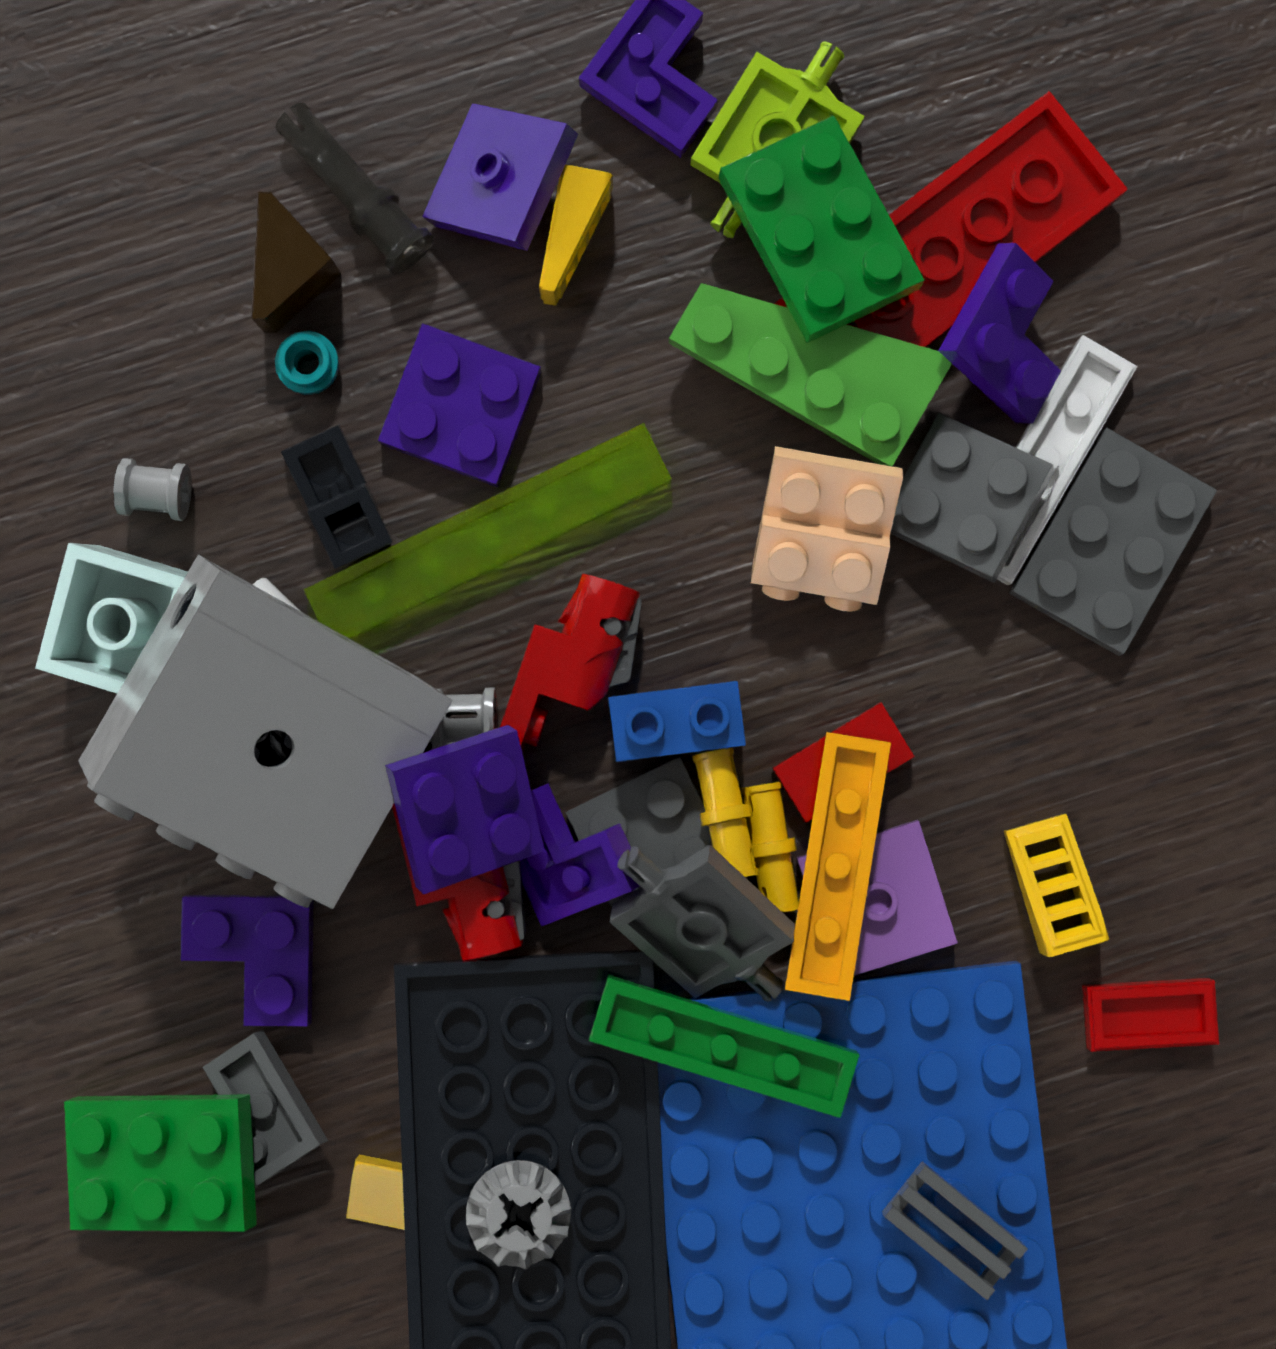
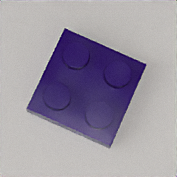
(460, 405)
(465, 808)

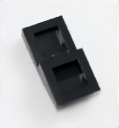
(337, 496)

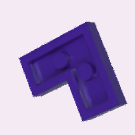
(637, 78)
(990, 338)
(572, 873)
(272, 940)

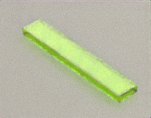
(489, 534)

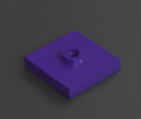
(500, 175)

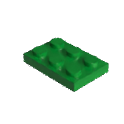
(820, 228)
(160, 1163)

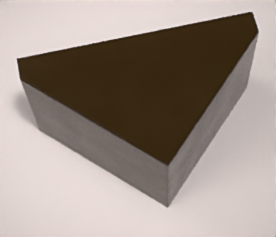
(287, 266)

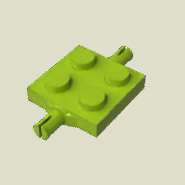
(766, 108)

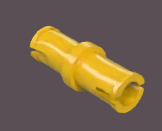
(725, 809)
(771, 845)

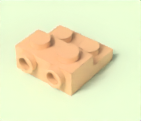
(825, 528)

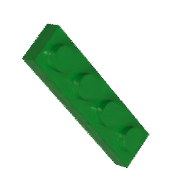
(724, 1046)

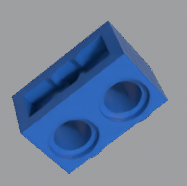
(677, 721)

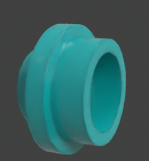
(297, 346)

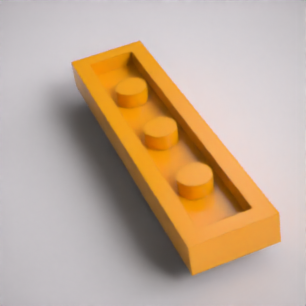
(838, 866)

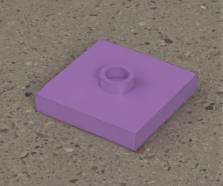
(902, 903)

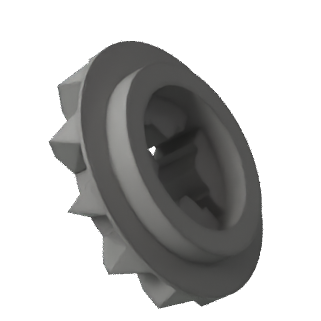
(522, 1183)

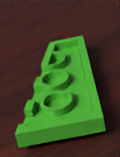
(845, 383)

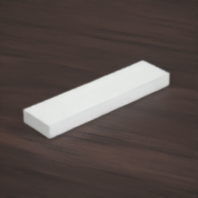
(1067, 429)

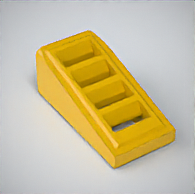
(576, 213)
(1085, 902)

